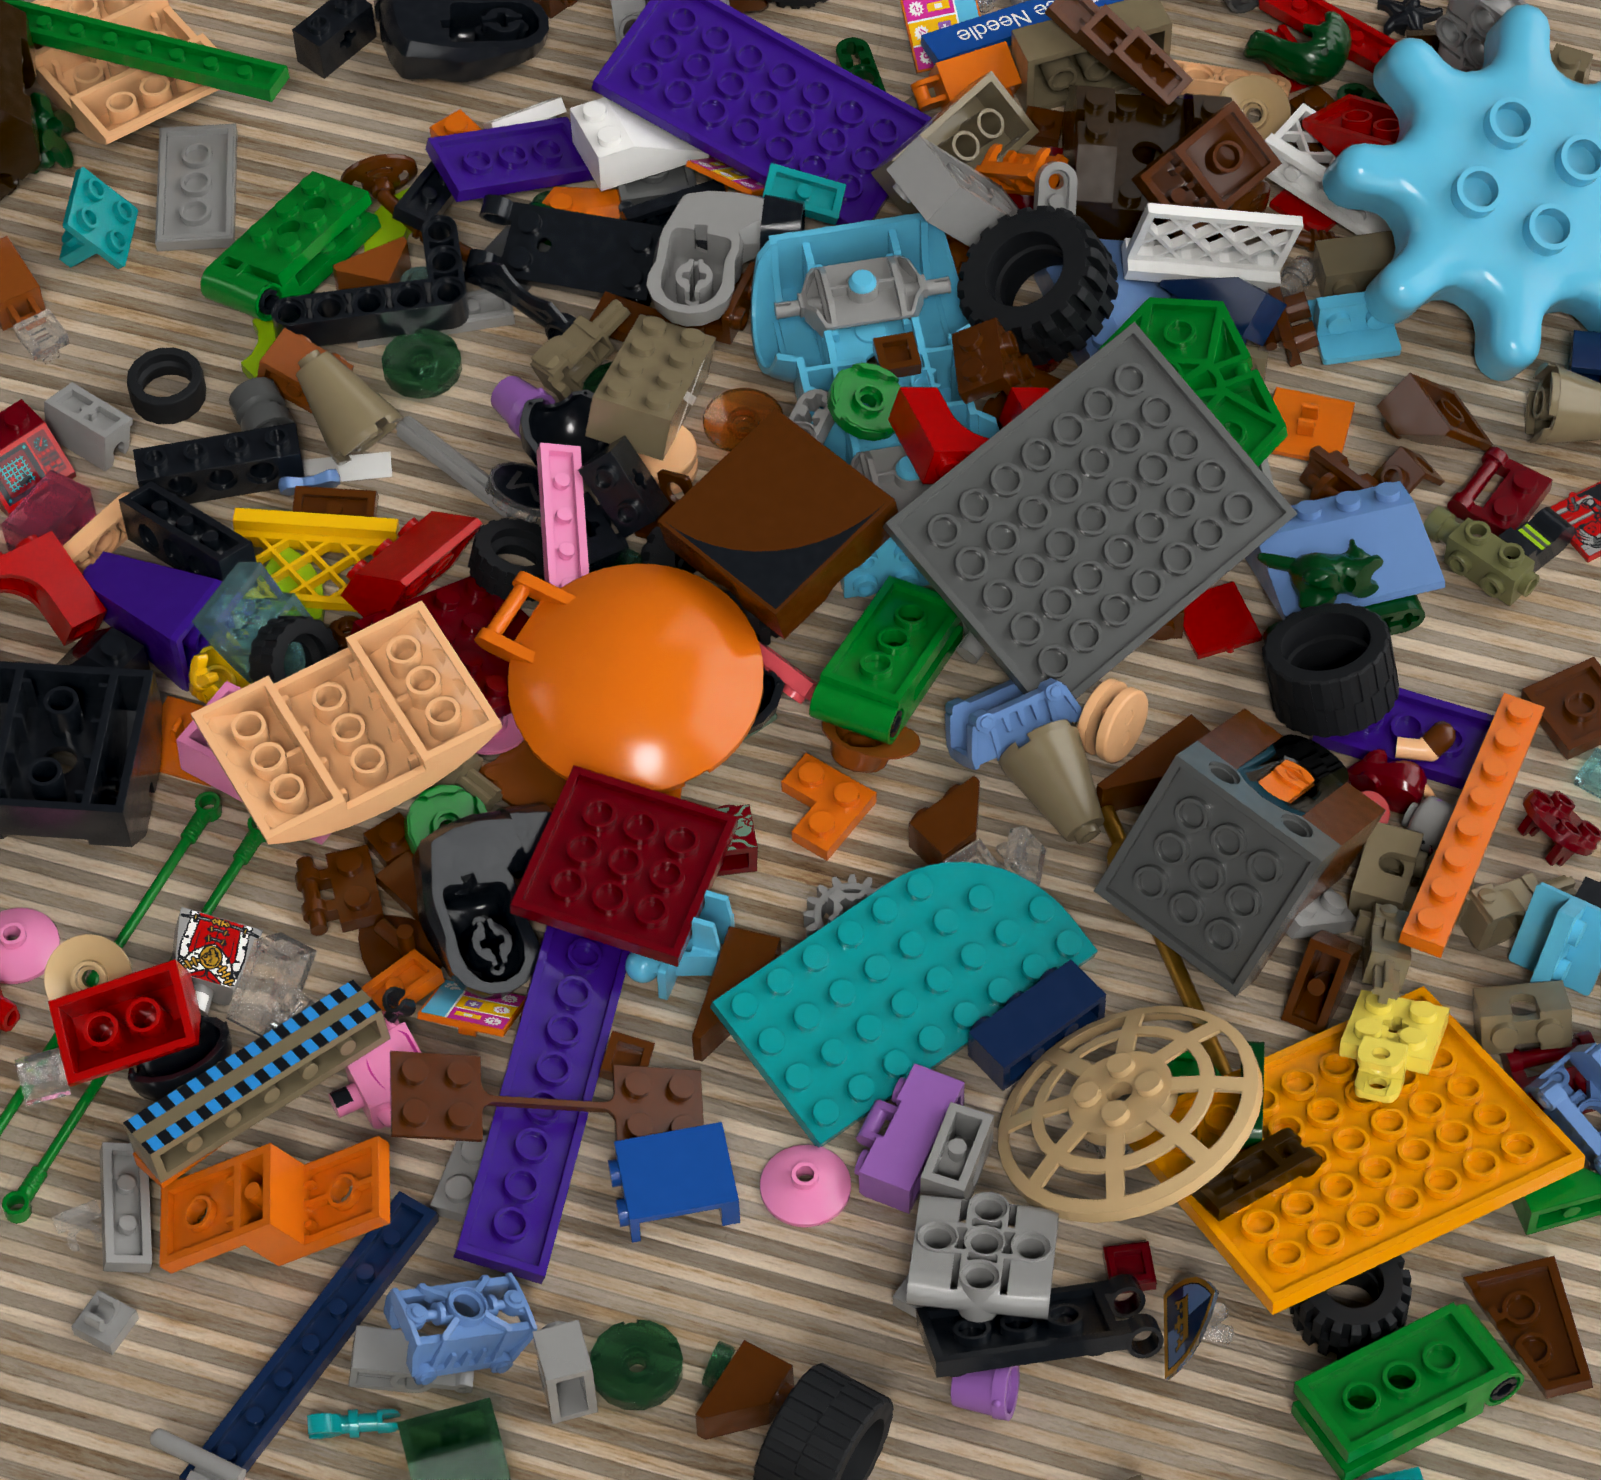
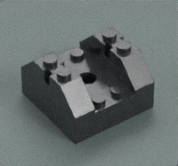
(104, 720)

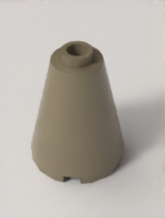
(344, 406)
(1563, 407)
(1057, 779)

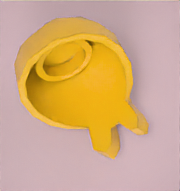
(209, 673)

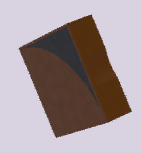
(779, 522)

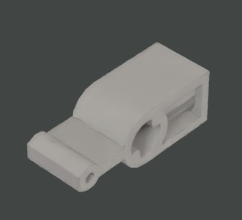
(381, 1364)

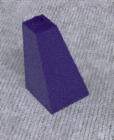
(154, 608)

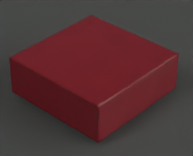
(1132, 1260)

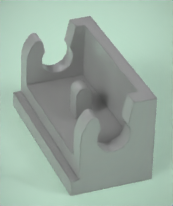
(87, 425)

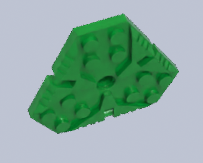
(1217, 366)

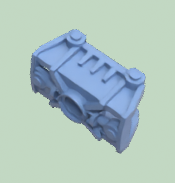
(1002, 715)
(1566, 1105)
(468, 1341)

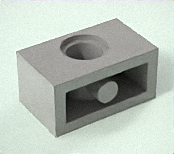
(958, 1153)

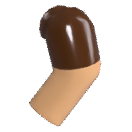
(1429, 746)

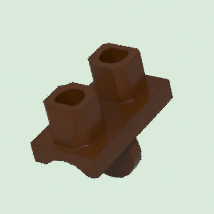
(1297, 337)
(1330, 475)

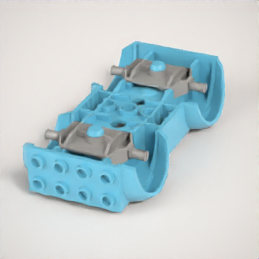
(816, 312)

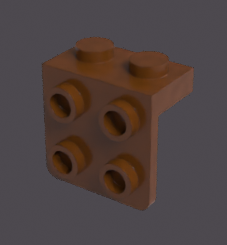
(989, 361)

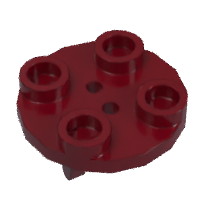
(1558, 820)

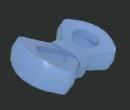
(326, 479)

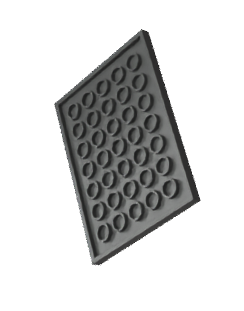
(1090, 518)

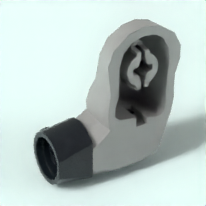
(705, 249)

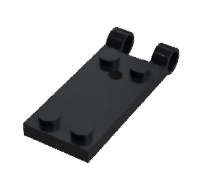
(586, 250)
(1077, 1325)

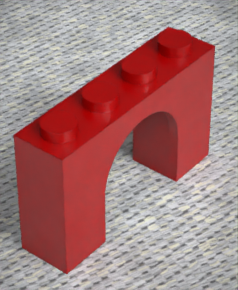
(933, 435)
(52, 582)

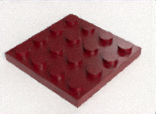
(461, 613)
(624, 865)

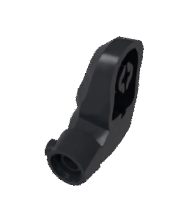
(459, 36)
(467, 893)

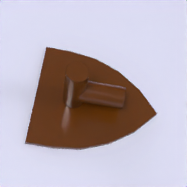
(390, 941)

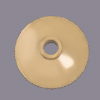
(1264, 95)
(78, 955)

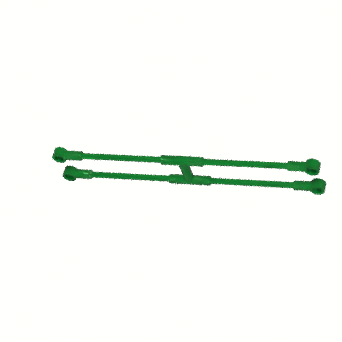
(191, 833)

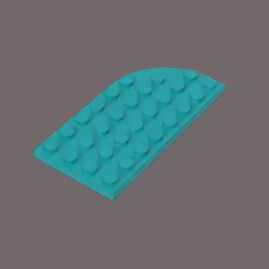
(894, 987)

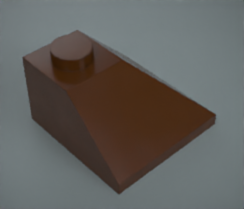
(1431, 416)

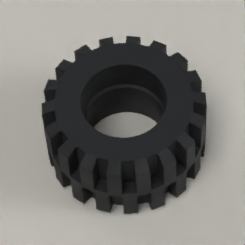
(1350, 1329)

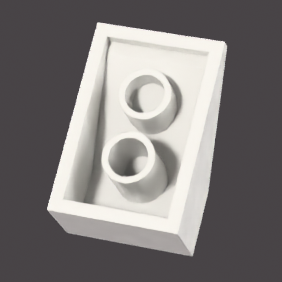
(623, 145)

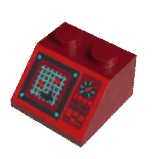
(26, 454)

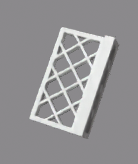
(1304, 174)
(1156, 257)

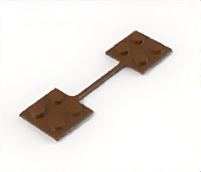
(445, 1098)

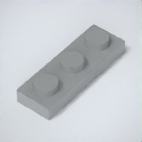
(124, 1211)

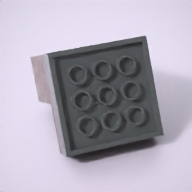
(1238, 846)

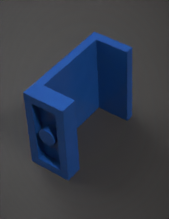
(674, 1176)

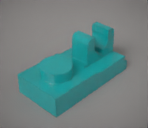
(821, 195)

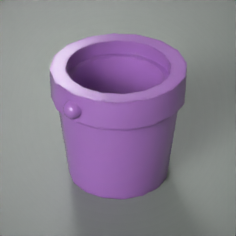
(511, 395)
(987, 1392)

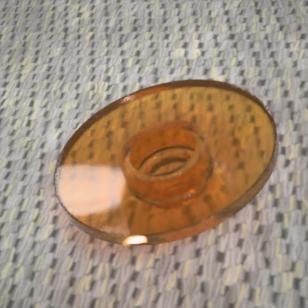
(732, 412)

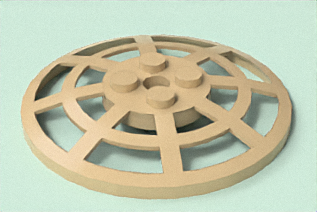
(1117, 1122)

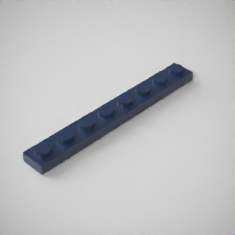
(320, 1334)

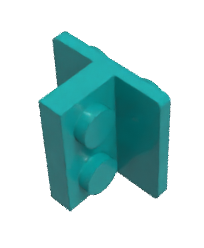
(96, 222)

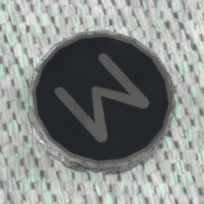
(515, 490)

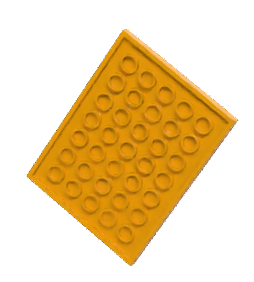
(1387, 1170)

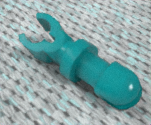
(333, 1425)

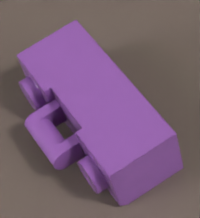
(896, 1160)

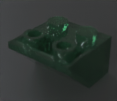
(455, 1444)

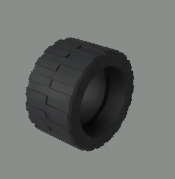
(1331, 669)
(825, 1430)

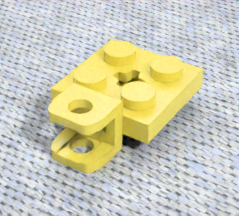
(1385, 1054)

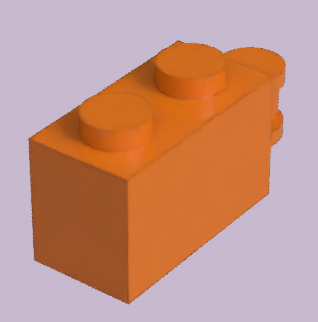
(955, 74)

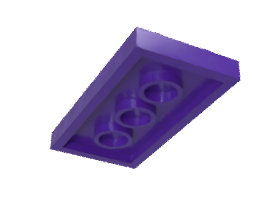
(508, 159)
(1412, 718)

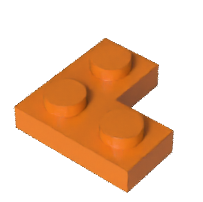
(835, 805)

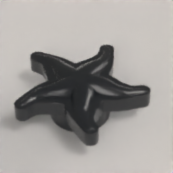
(1407, 15)

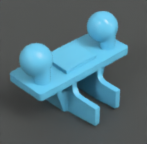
(700, 954)

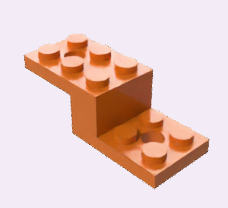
(275, 1204)

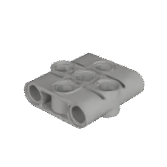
(1465, 29)
(982, 1257)

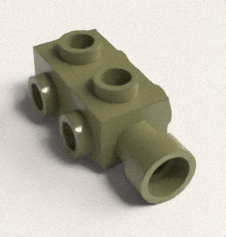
(1483, 557)

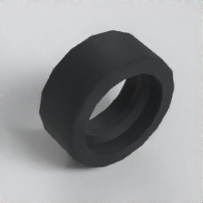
(174, 407)

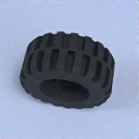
(1018, 250)

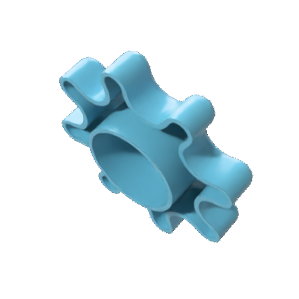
(1485, 190)

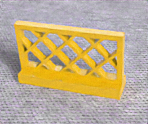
(315, 536)

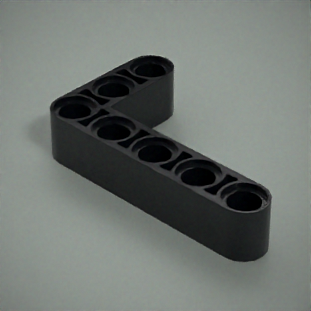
(386, 308)

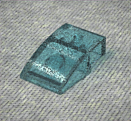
(239, 610)

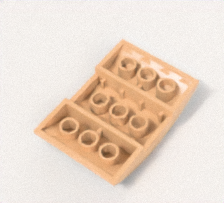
(111, 97)
(350, 730)

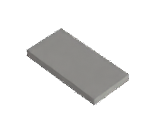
(196, 187)

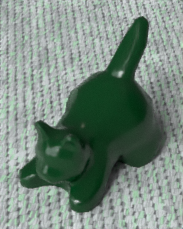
(51, 128)
(1323, 576)

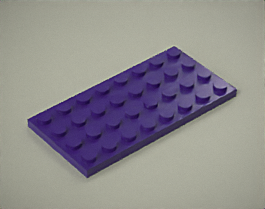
(757, 99)

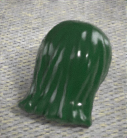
(1310, 61)

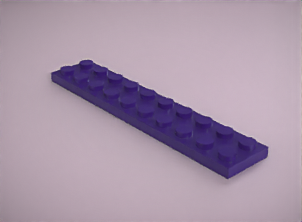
(530, 1150)

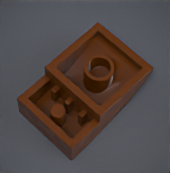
(1209, 165)

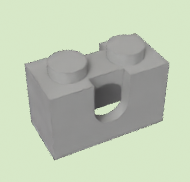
(565, 1371)

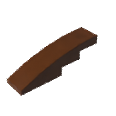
(1121, 49)

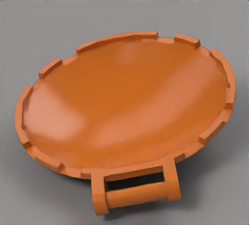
(630, 673)

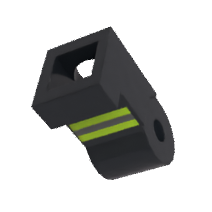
(1541, 536)

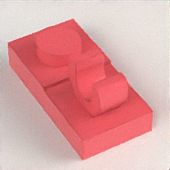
(797, 683)

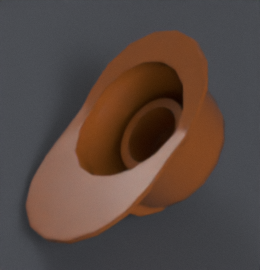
(867, 754)

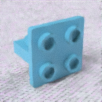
(1349, 330)
(1560, 939)

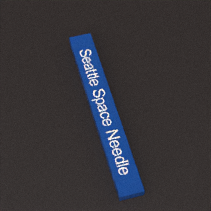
(986, 29)

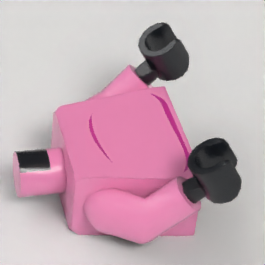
(371, 1073)

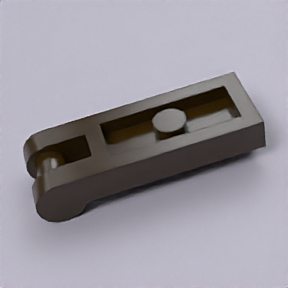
(1258, 1173)

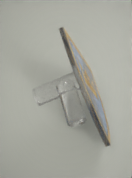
(1190, 1317)

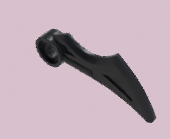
(497, 280)

